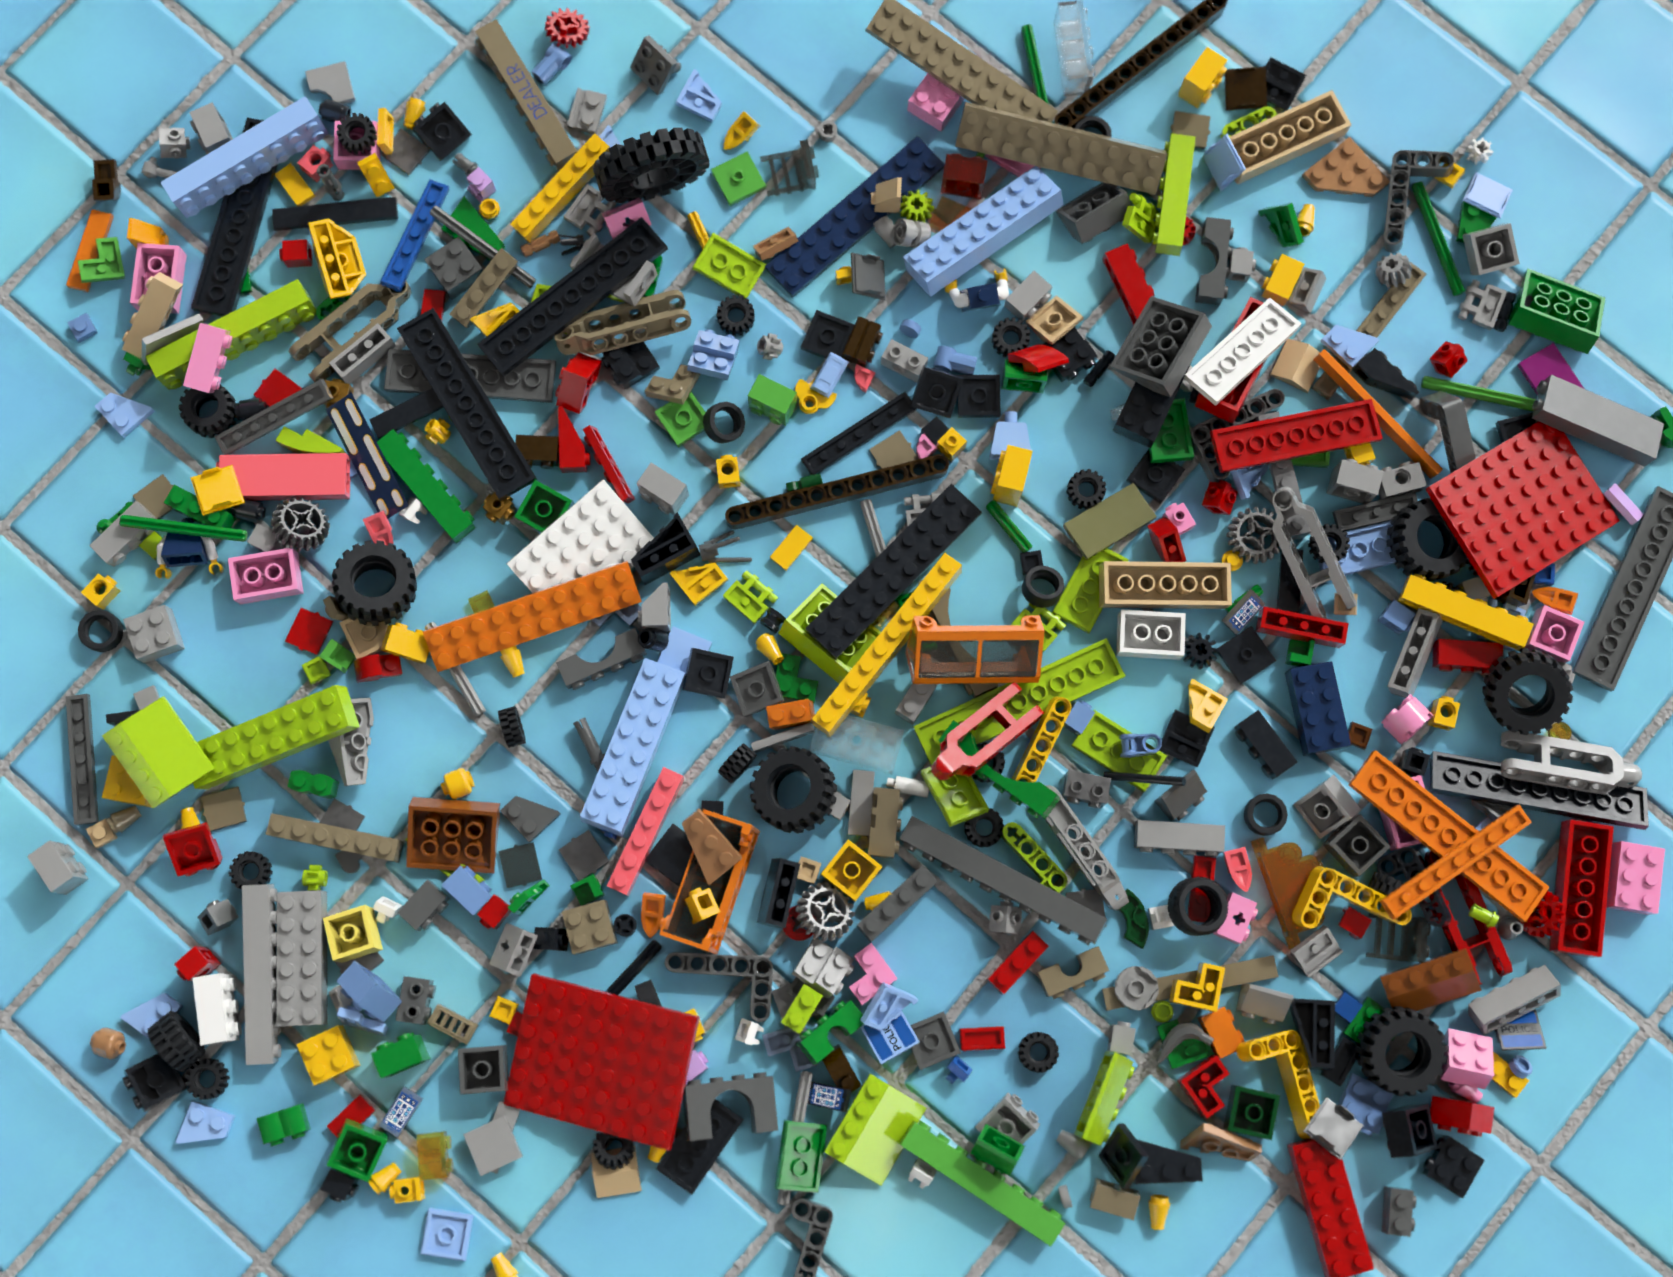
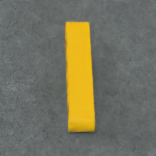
(1042, 734)

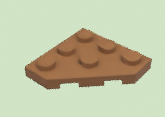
(1346, 172)

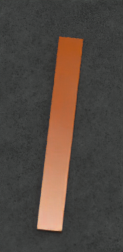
(1386, 422)
(1455, 862)

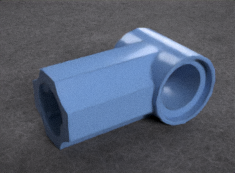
(555, 59)
(949, 360)

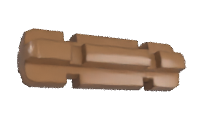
(540, 243)

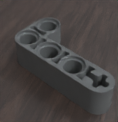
(815, 1226)

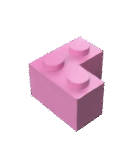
(876, 973)

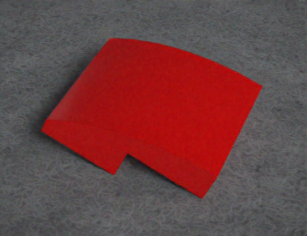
(1038, 358)

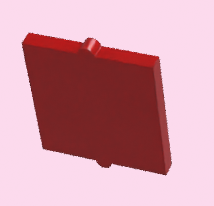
(276, 388)
(309, 631)

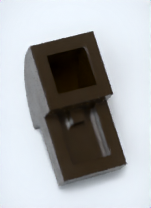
(106, 180)
(841, 1070)

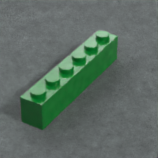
(425, 486)

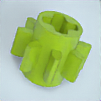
(315, 878)

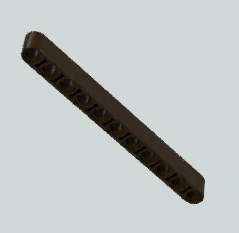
(1145, 57)
(844, 484)

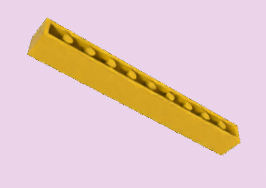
(886, 645)

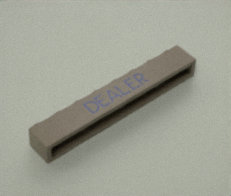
(526, 94)

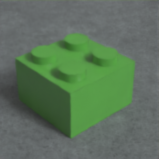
(772, 400)

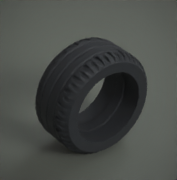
(1217, 900)

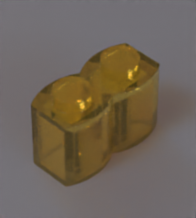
(433, 1155)

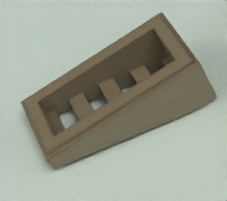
(448, 1012)

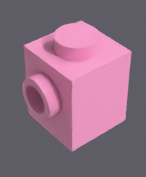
(1180, 517)

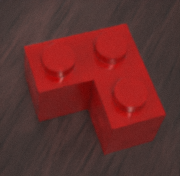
(576, 382)
(1199, 1082)
(1466, 1116)

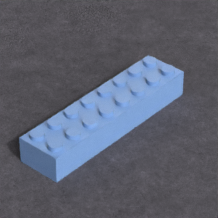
(245, 158)
(983, 230)
(633, 747)

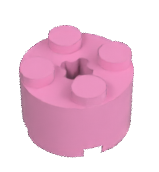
(1406, 719)

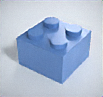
(368, 992)

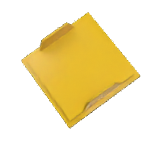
(217, 489)

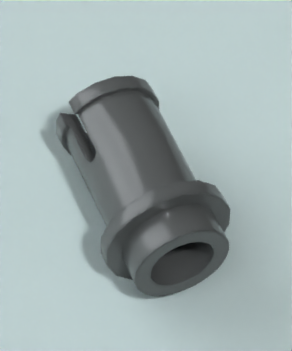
(465, 164)

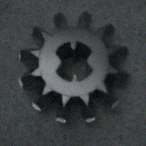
(1207, 651)

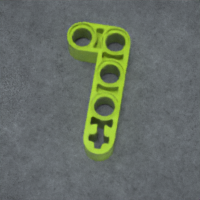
(1030, 859)

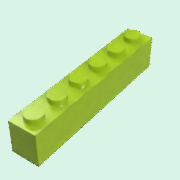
(1175, 195)

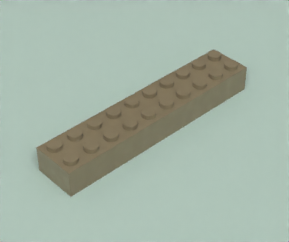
(1060, 148)

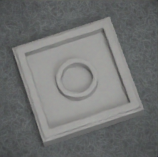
(493, 1145)

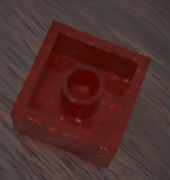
(964, 176)

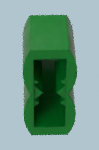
(313, 784)
(283, 1123)

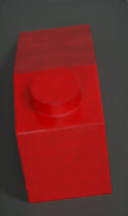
(572, 452)

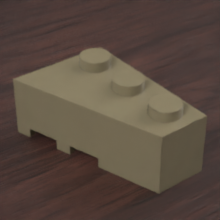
(884, 823)

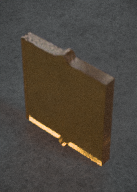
(947, 213)

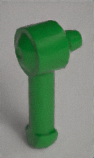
(103, 524)

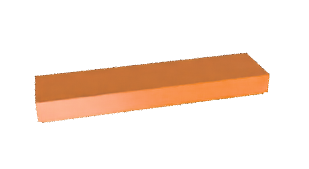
(97, 227)

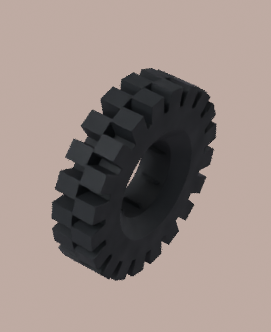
(651, 165)

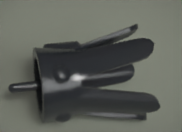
(577, 241)

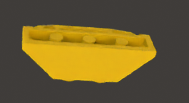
(336, 258)

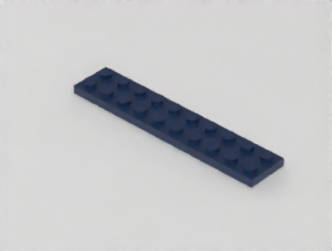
(850, 219)

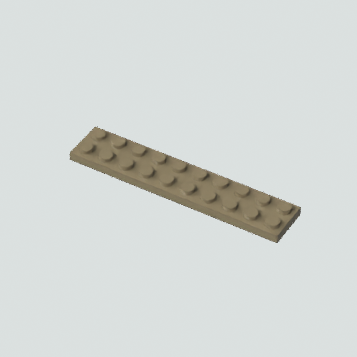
(953, 63)

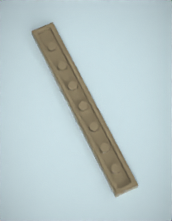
(1375, 323)
(1234, 974)

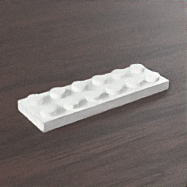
(1242, 351)

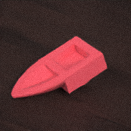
(379, 527)
(1239, 867)

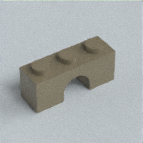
(1090, 966)

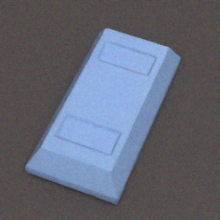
(829, 375)

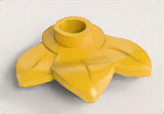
(806, 395)

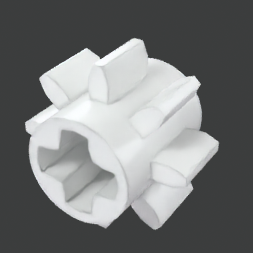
(1479, 151)

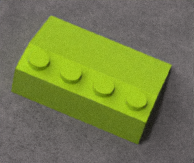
(794, 632)
(158, 752)
(1104, 1097)
(873, 1128)

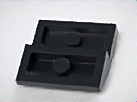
(1282, 83)
(1184, 739)
(671, 854)

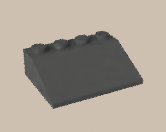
(1161, 345)

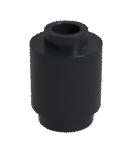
(333, 110)
(248, 408)
(249, 511)
(653, 639)

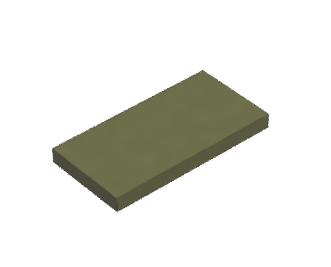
(1109, 521)

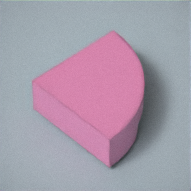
(925, 447)

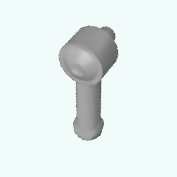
(152, 170)

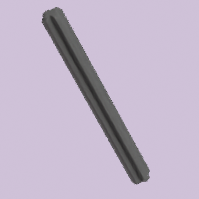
(477, 242)

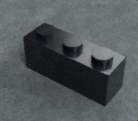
(1264, 745)
(778, 893)

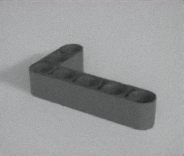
(1400, 191)
(1246, 415)
(1454, 427)
(729, 970)

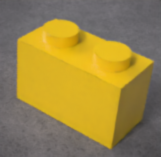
(1282, 280)
(405, 643)

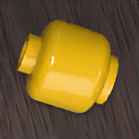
(457, 783)

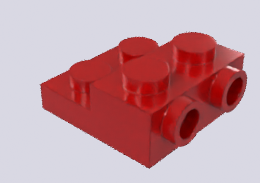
(193, 849)

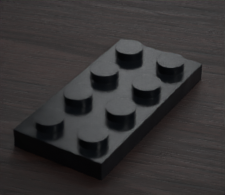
(691, 1160)

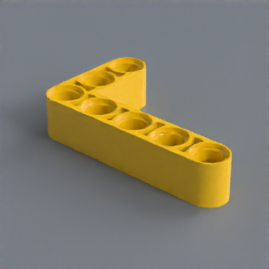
(1349, 893)
(1293, 1070)

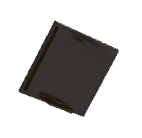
(1245, 88)

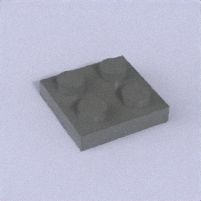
(757, 688)
(935, 1040)

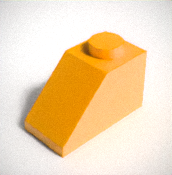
(145, 233)

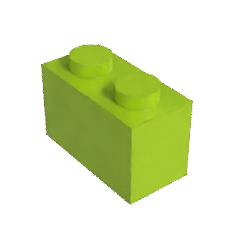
(802, 1009)

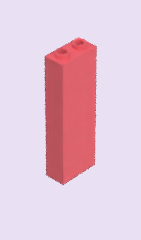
(291, 475)

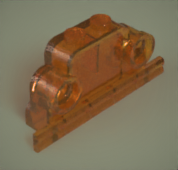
(1285, 877)

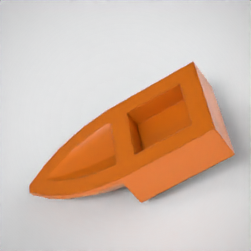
(1557, 598)
(652, 912)

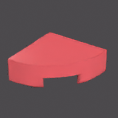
(863, 377)

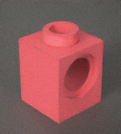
(308, 159)

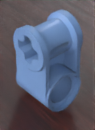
(1138, 745)

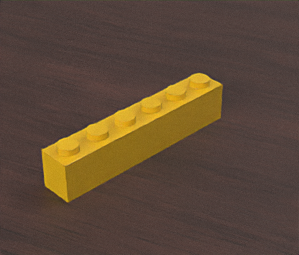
(559, 190)
(1466, 612)

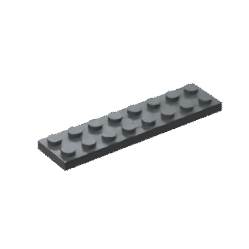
(529, 381)

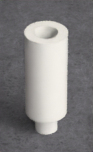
(909, 786)

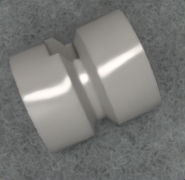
(910, 233)

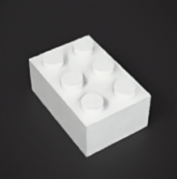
(1151, 634)
(216, 1009)

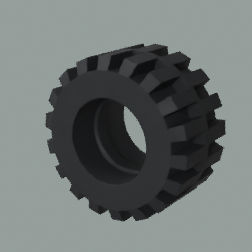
(217, 422)
(176, 1041)

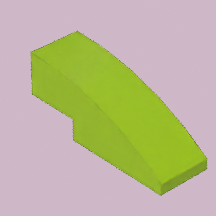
(307, 443)

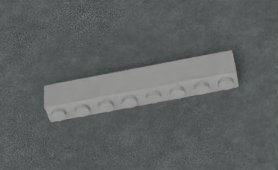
(260, 974)

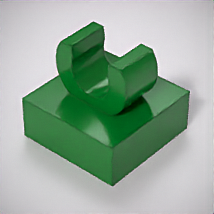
(136, 364)

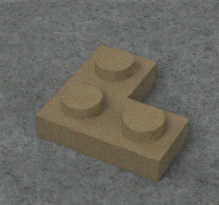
(675, 389)

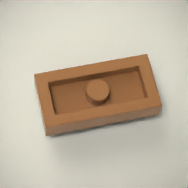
(770, 246)

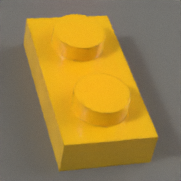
(375, 175)
(1506, 1078)

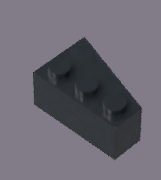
(666, 551)
(1316, 1027)
(1168, 1166)

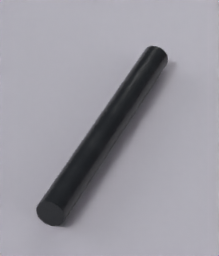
(1145, 778)

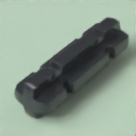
(1505, 312)
(1099, 368)

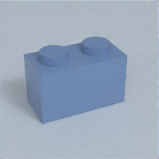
(467, 889)

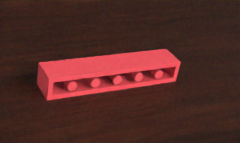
(645, 831)

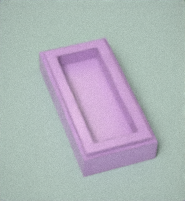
(1623, 504)

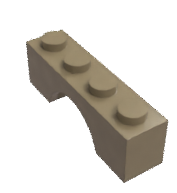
(484, 287)

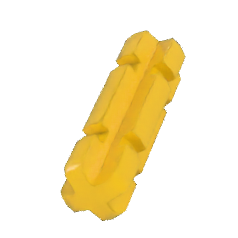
(698, 228)

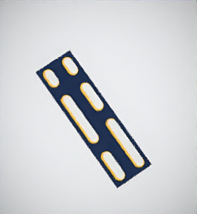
(366, 456)

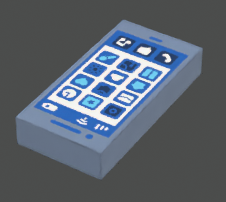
(401, 1112)

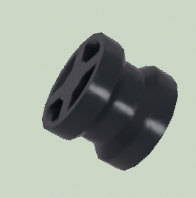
(772, 620)
(625, 922)

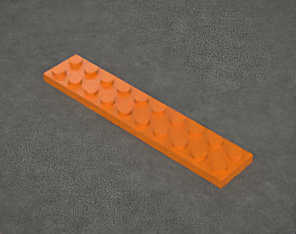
(532, 616)
(1443, 831)

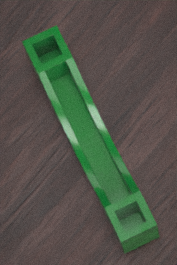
(1034, 795)

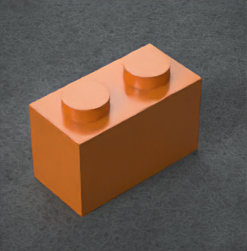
(790, 714)
(1221, 1028)

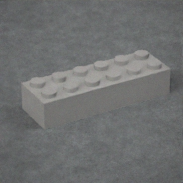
(301, 958)

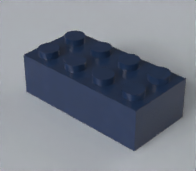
(1317, 708)

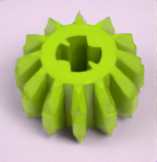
(908, 206)

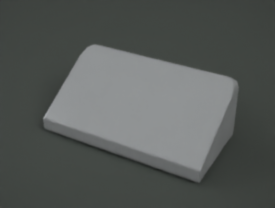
(1307, 289)

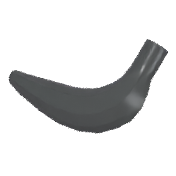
(1179, 1034)

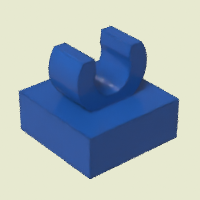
(958, 1069)

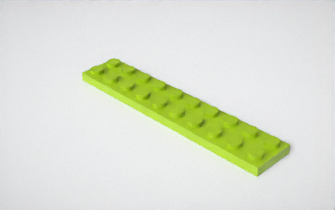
(1066, 678)

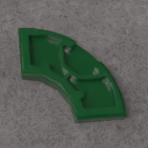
(1135, 920)

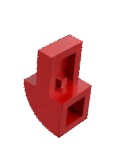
(376, 667)

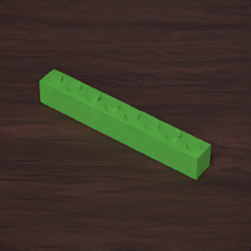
(982, 1183)

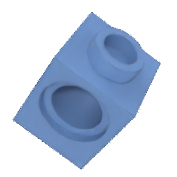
(1397, 617)
(1079, 717)

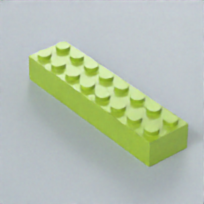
(248, 325)
(277, 735)

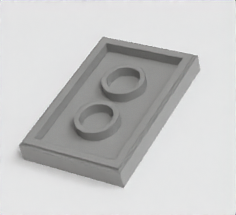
(168, 335)

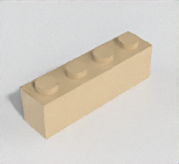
(153, 311)

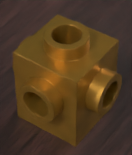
(338, 389)
(501, 514)

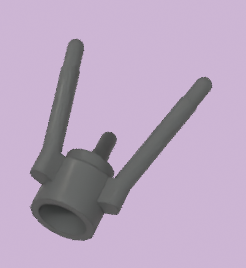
(709, 549)

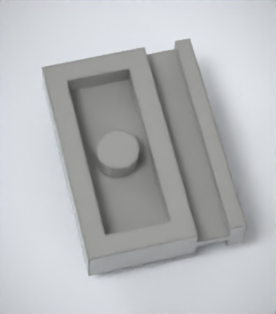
(587, 111)
(1316, 951)

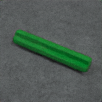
(1008, 526)

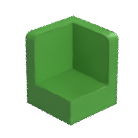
(338, 656)

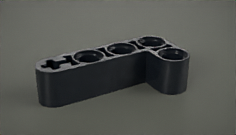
(1409, 870)

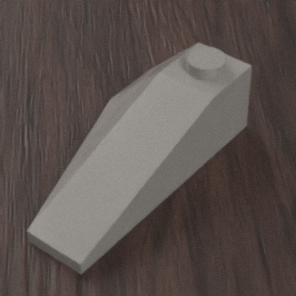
(352, 747)

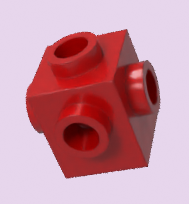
(1448, 359)
(1219, 497)

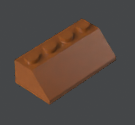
(1431, 981)

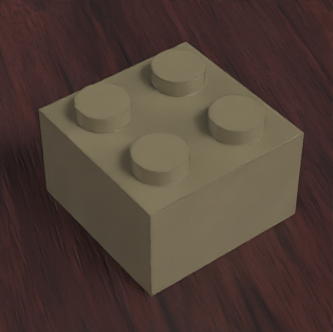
(589, 927)

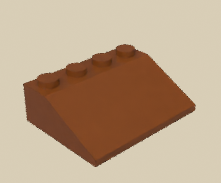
(452, 834)

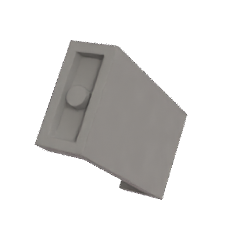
(631, 290)

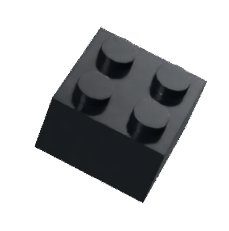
(1409, 1130)

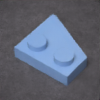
(1248, 478)
(150, 1012)

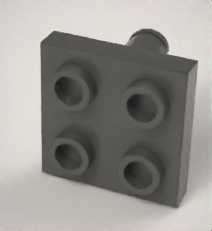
(654, 64)

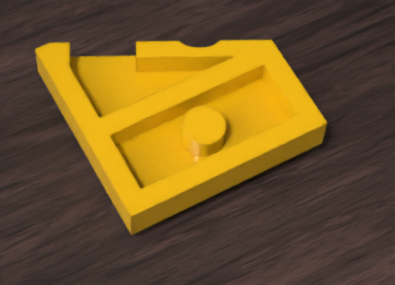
(493, 319)
(699, 581)

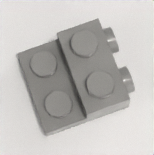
(824, 968)
(1011, 1119)

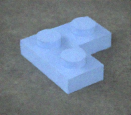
(352, 1017)

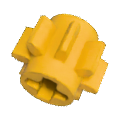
(437, 431)

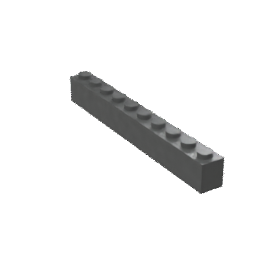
(1004, 880)

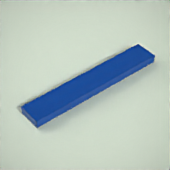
(414, 236)

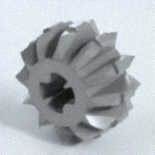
(1393, 269)

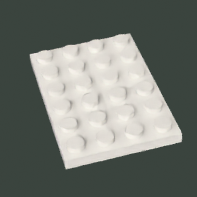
(581, 541)

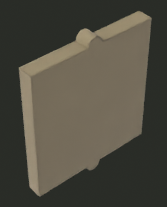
(1192, 125)
(893, 451)
(154, 495)
(224, 808)

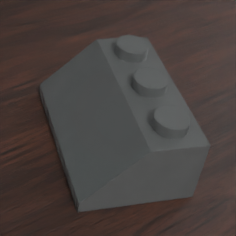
(1094, 211)

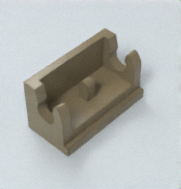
(1113, 1199)

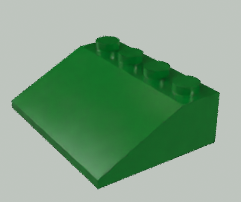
(1558, 311)

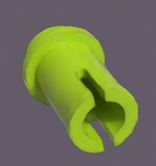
(1483, 915)

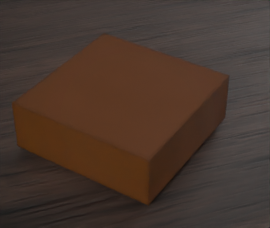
(1359, 735)

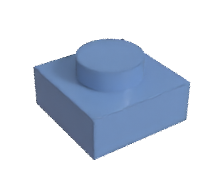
(82, 327)

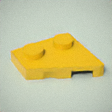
(1204, 705)

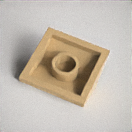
(1054, 320)
(1296, 365)
(618, 1181)

